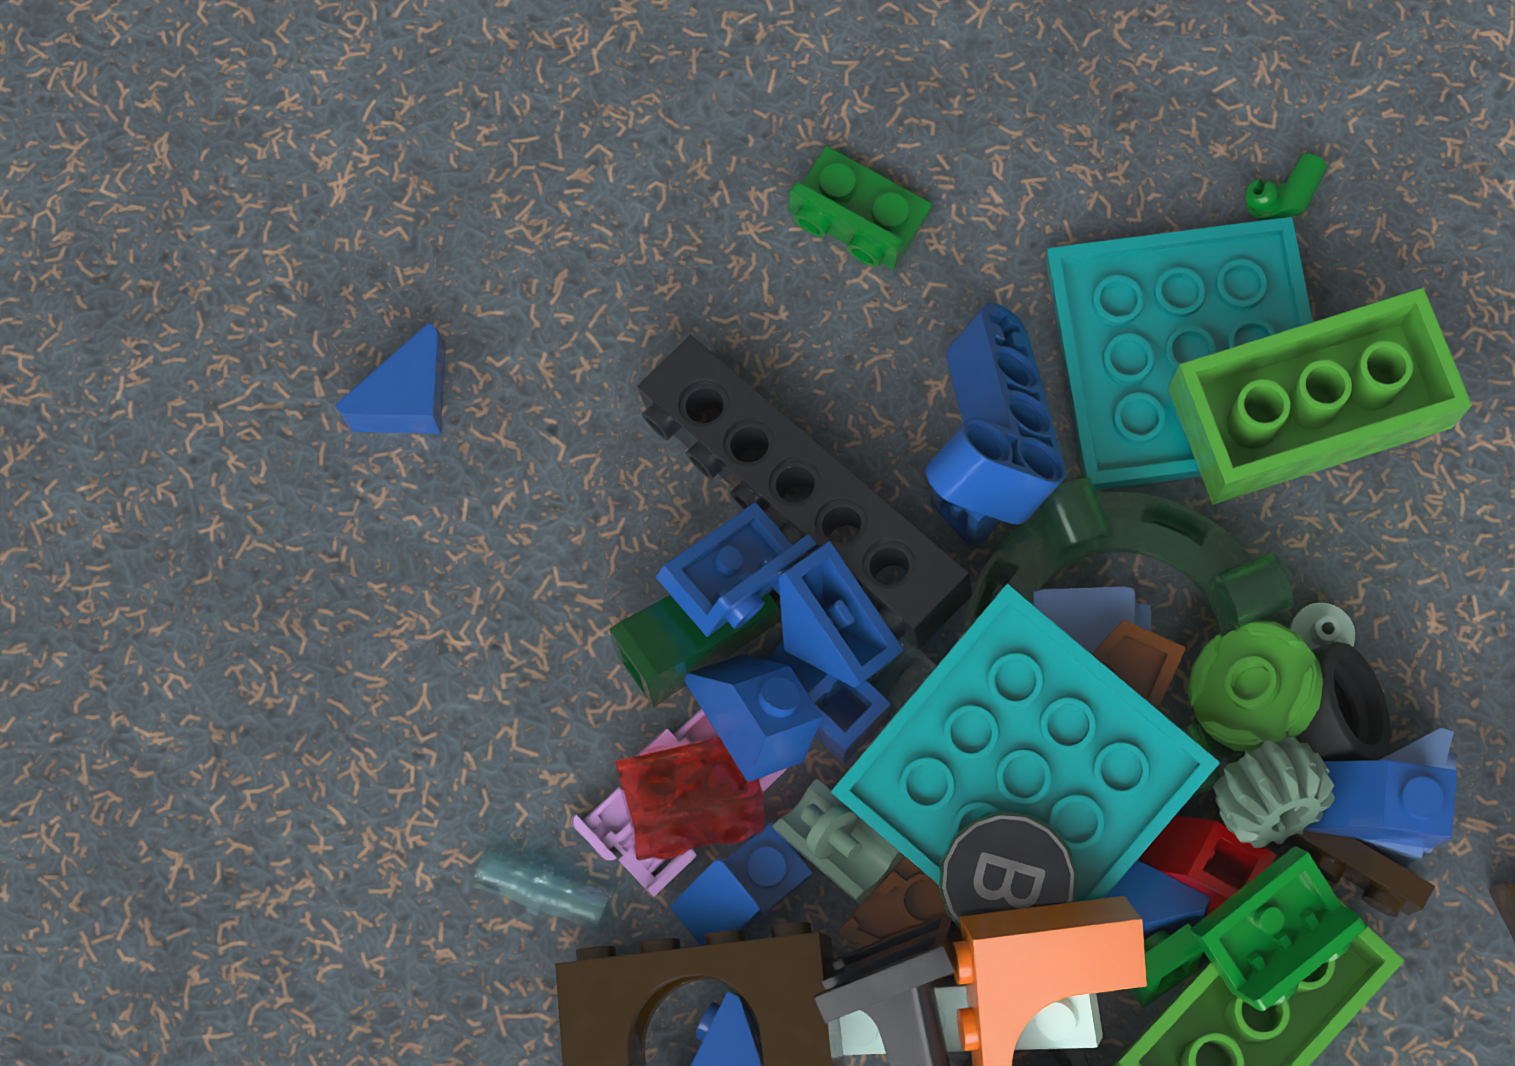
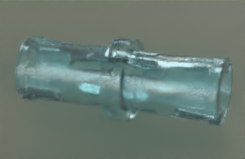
(542, 889)

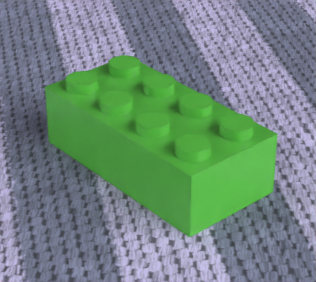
(1318, 395)
(1216, 1028)

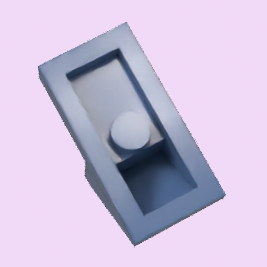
(1092, 613)

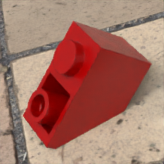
(1206, 857)

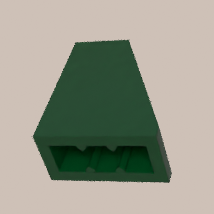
(666, 644)

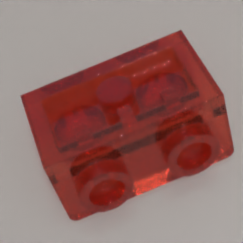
(688, 799)

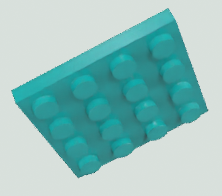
(1143, 308)
(1031, 728)

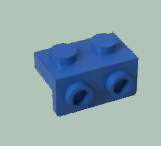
(732, 570)

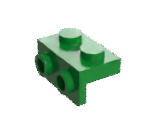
(1277, 931)

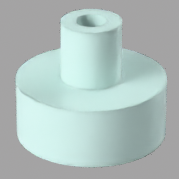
(1321, 617)

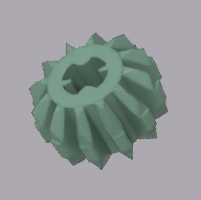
(1274, 792)

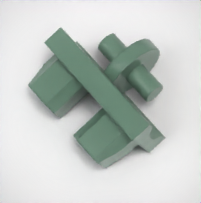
(838, 842)

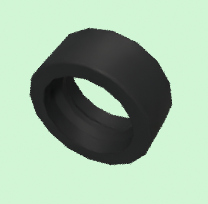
(1352, 709)

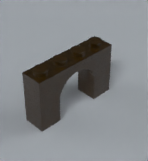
(612, 998)

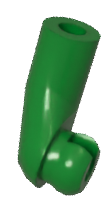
(1288, 197)

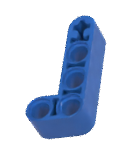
(1007, 448)

